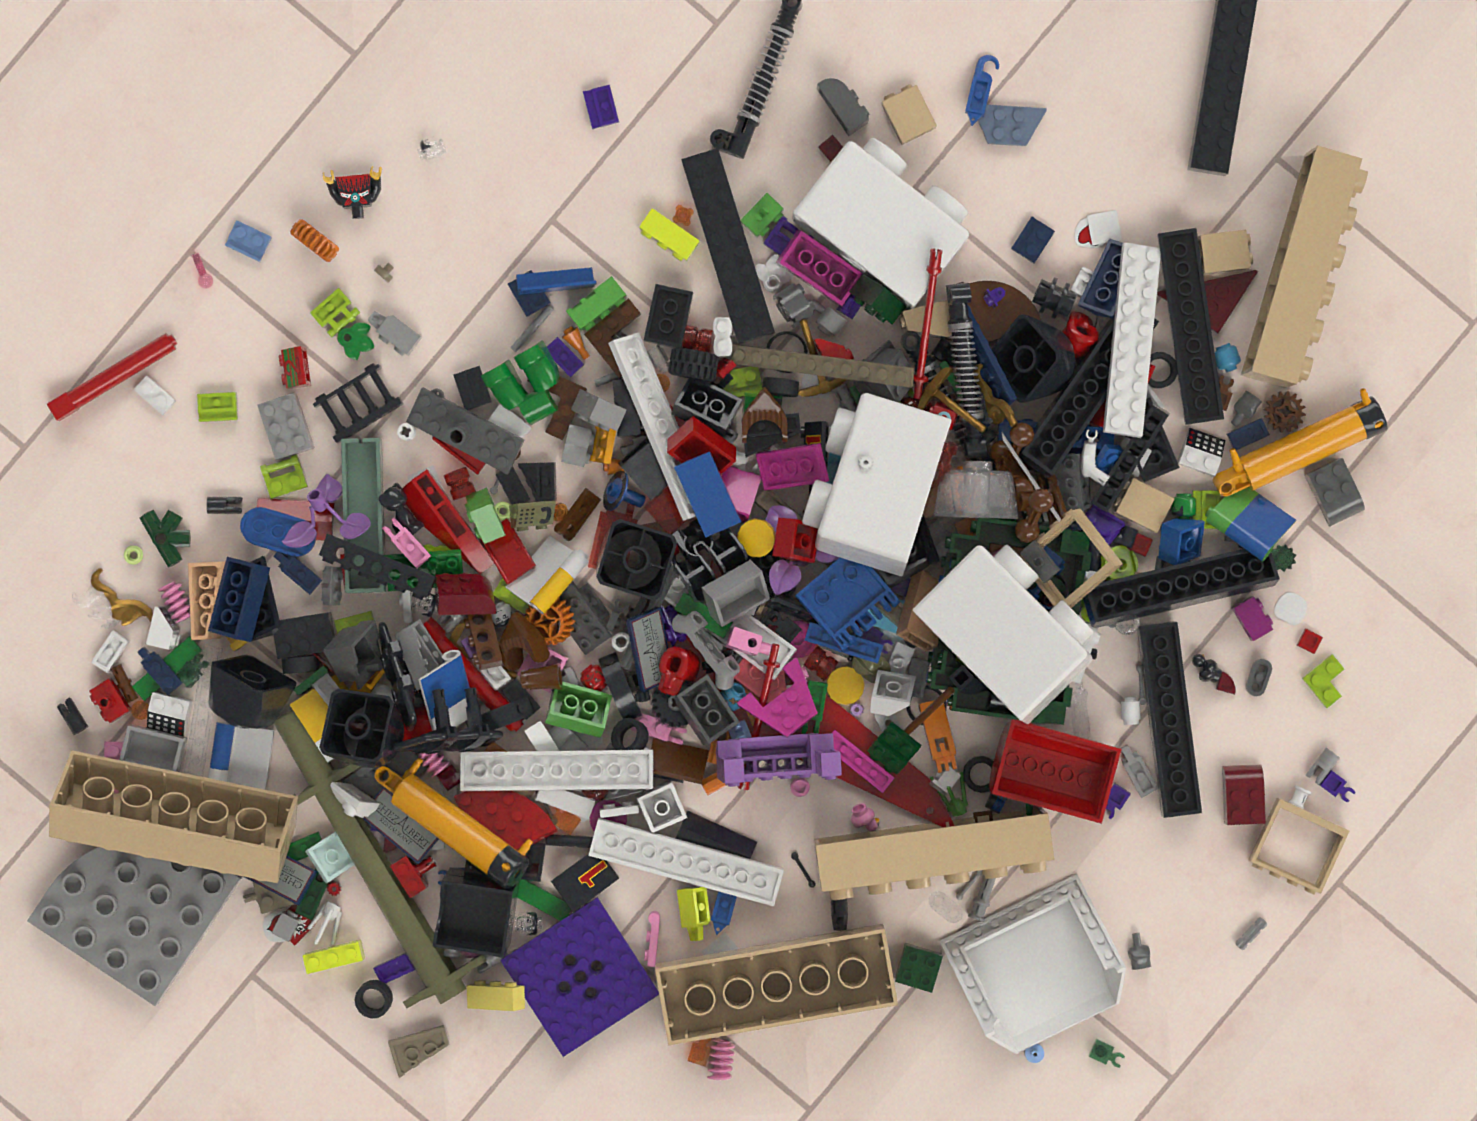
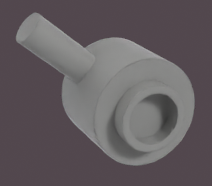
(829, 321)

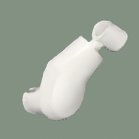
(1088, 466)

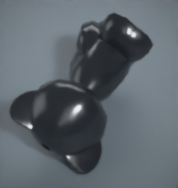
(395, 500)

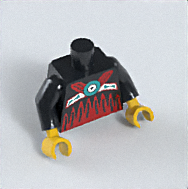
(355, 190)

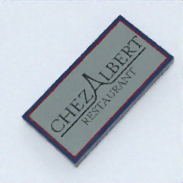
(648, 645)
(400, 828)
(293, 881)

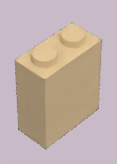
(908, 114)
(1225, 251)
(1143, 505)

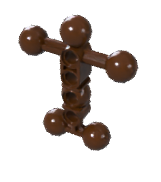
(1029, 500)

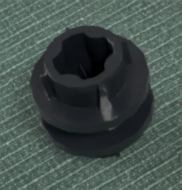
(1054, 298)

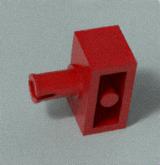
(109, 700)
(411, 875)

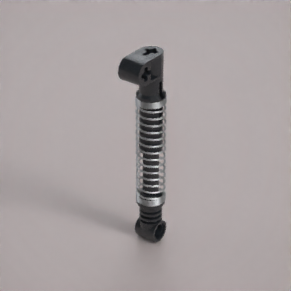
(960, 324)

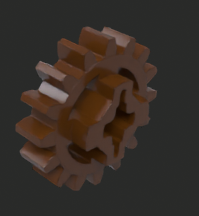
(1286, 402)

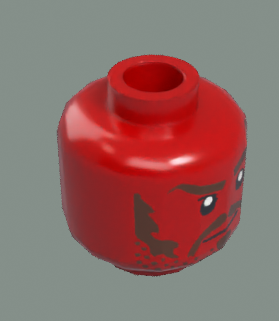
(593, 678)

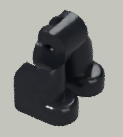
(694, 571)

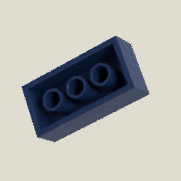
(239, 599)

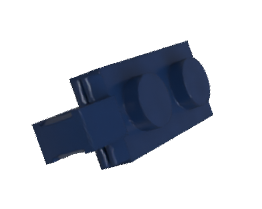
(298, 572)
(159, 671)

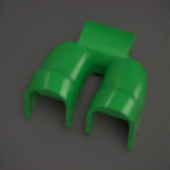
(541, 373)

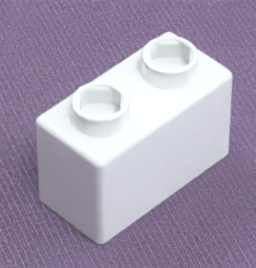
(880, 220)
(877, 511)
(1005, 631)

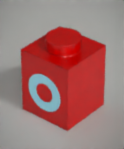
(943, 410)

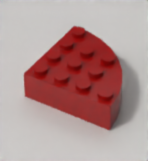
(507, 815)

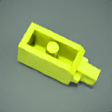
(693, 910)

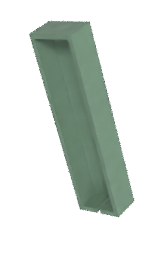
(361, 489)

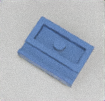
(248, 241)

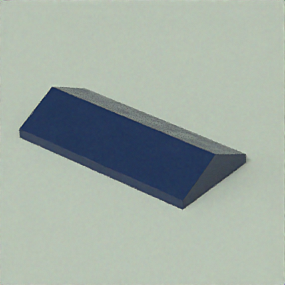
(1102, 287)

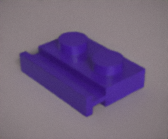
(601, 107)
(1105, 523)

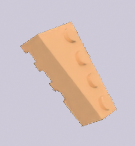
(203, 590)

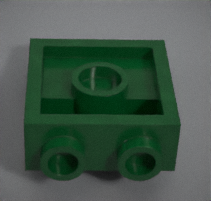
(893, 748)

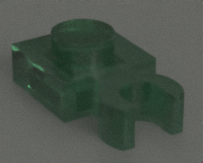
(190, 672)
(1103, 1052)

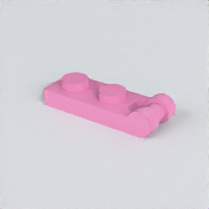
(652, 937)

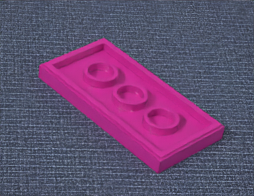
(792, 466)

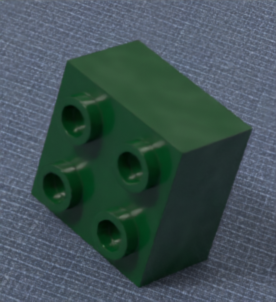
(877, 300)
(918, 967)

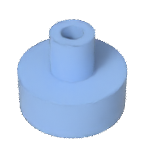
(1029, 1053)

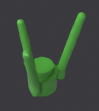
(956, 805)

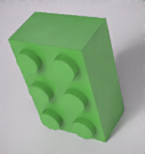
(579, 709)

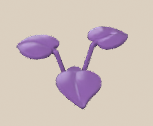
(327, 491)
(785, 575)

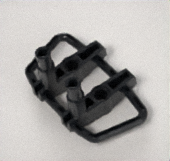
(399, 677)
(446, 736)

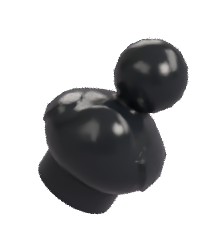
(1209, 668)

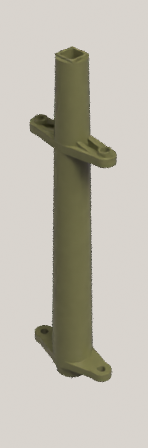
(400, 911)

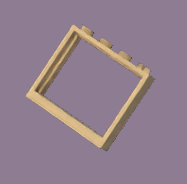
(1113, 561)
(1292, 879)

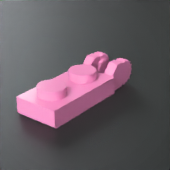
(408, 544)
(657, 730)

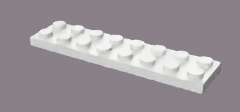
(746, 623)

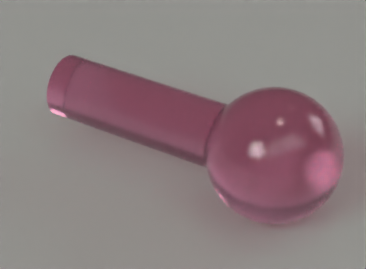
(205, 280)

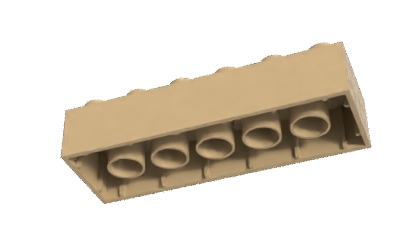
(1302, 266)
(173, 816)
(931, 851)
(776, 984)

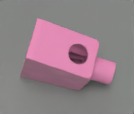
(739, 639)

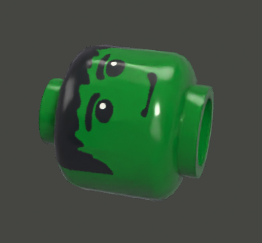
(1183, 506)

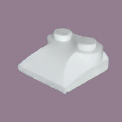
(354, 800)

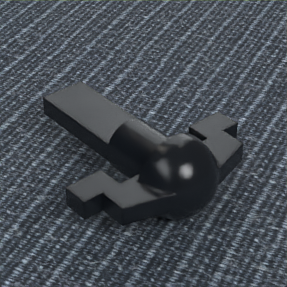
(724, 382)

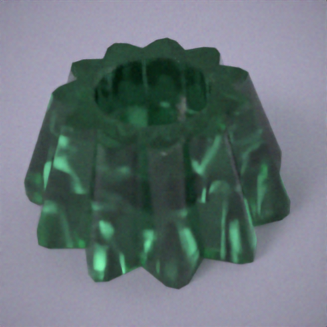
(1283, 557)

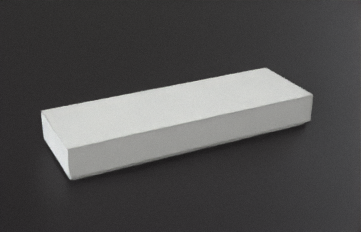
(567, 801)

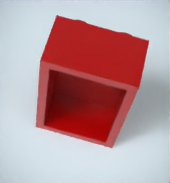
(696, 439)

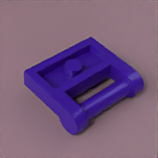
(778, 241)

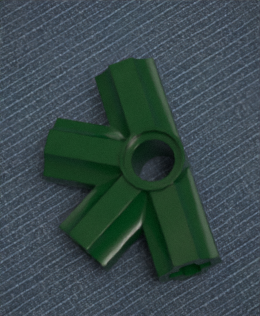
(174, 537)

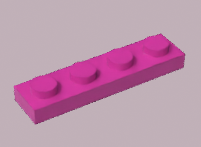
(861, 763)

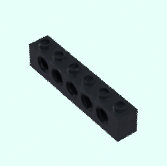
(1130, 458)
(332, 544)

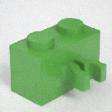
(762, 215)

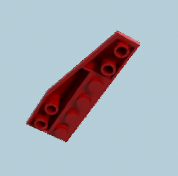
(443, 520)

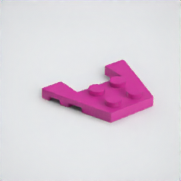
(789, 709)

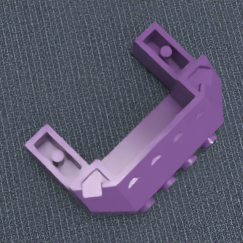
(814, 748)

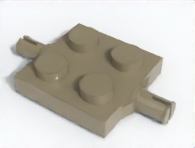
(266, 899)

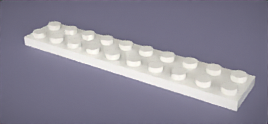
(1132, 340)
(652, 409)
(556, 770)
(686, 862)

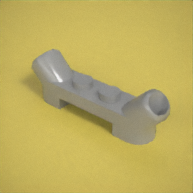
(724, 668)

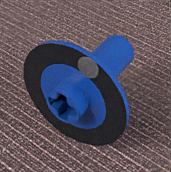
(617, 491)

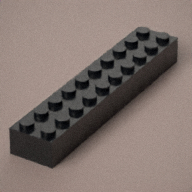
(1222, 86)
(728, 246)
(1190, 326)
(1072, 408)
(1179, 587)
(1169, 719)

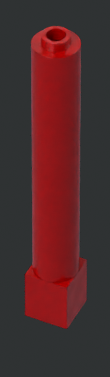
(71, 401)
(490, 698)

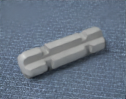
(1251, 933)

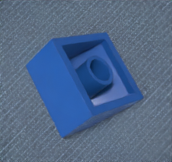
(1181, 540)

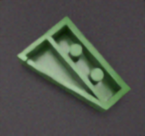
(597, 304)

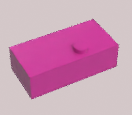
(819, 267)

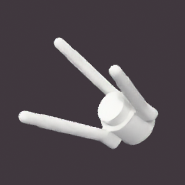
(330, 912)

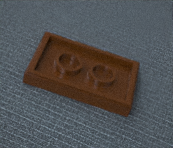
(679, 760)

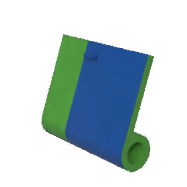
(1250, 521)

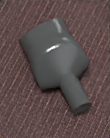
(1245, 407)
(1139, 954)

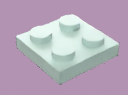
(330, 857)

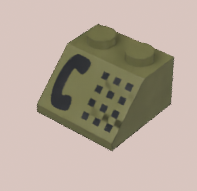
(532, 514)

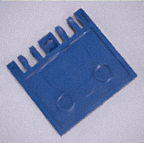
(844, 596)

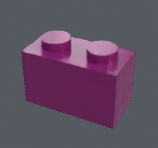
(1252, 618)

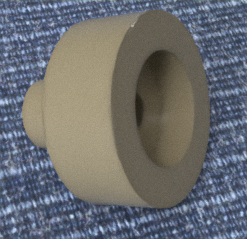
(384, 272)

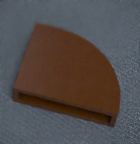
(996, 321)

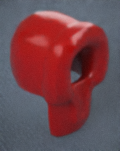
(1081, 342)
(676, 666)

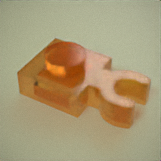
(565, 821)
(699, 1052)

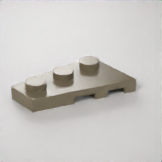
(417, 1047)

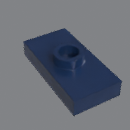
(1248, 434)

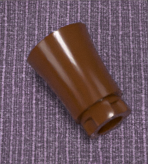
(542, 678)

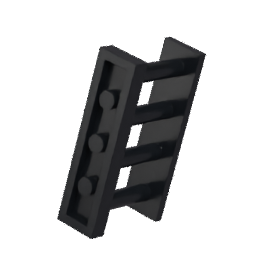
(358, 422)

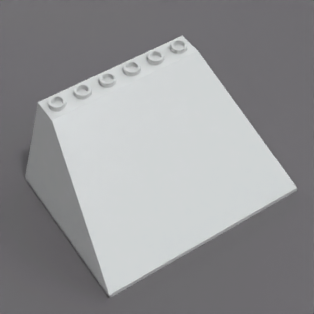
(1037, 966)

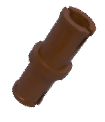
(124, 683)

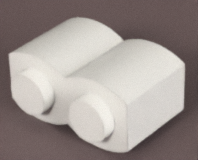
(722, 330)

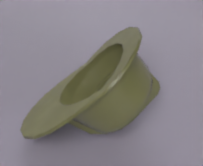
(870, 669)

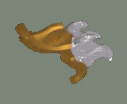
(994, 409)
(108, 606)

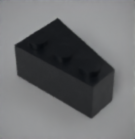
(631, 423)
(767, 433)

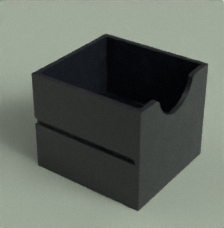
(475, 914)

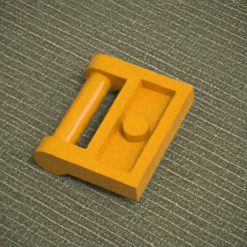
(603, 445)

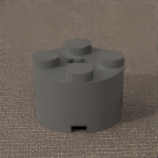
(794, 304)

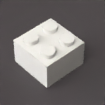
(661, 806)

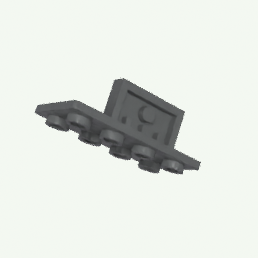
(1073, 486)
(588, 612)
(365, 777)

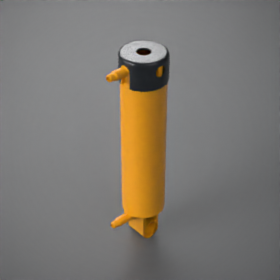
(1303, 447)
(455, 827)

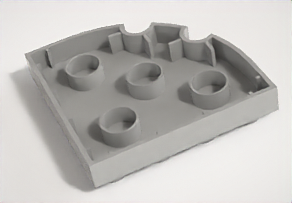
(133, 915)

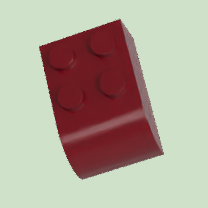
(464, 594)
(1243, 795)

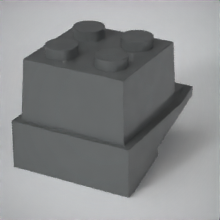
(887, 355)
(355, 653)

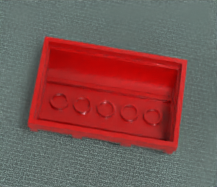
(1054, 770)

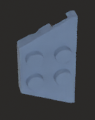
(1010, 124)

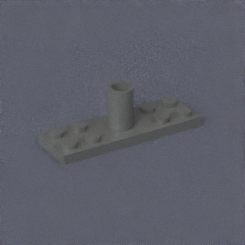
(478, 437)

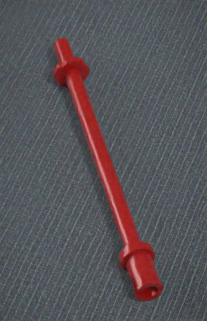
(933, 270)
(771, 663)

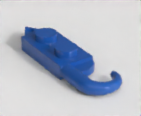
(980, 90)
(723, 911)

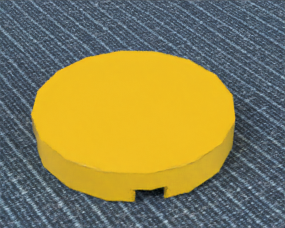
(757, 537)
(845, 685)

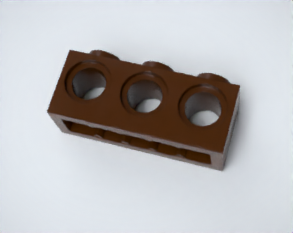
(490, 646)

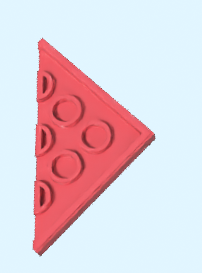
(753, 678)

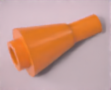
(574, 338)
(613, 467)

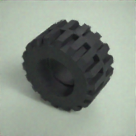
(693, 364)

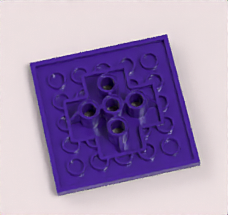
(571, 1014)

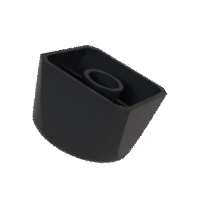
(1035, 358)
(655, 554)
(248, 692)
(361, 728)

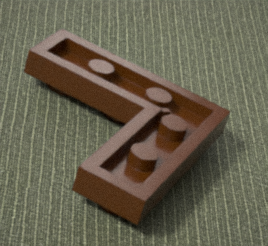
(608, 327)
(563, 417)

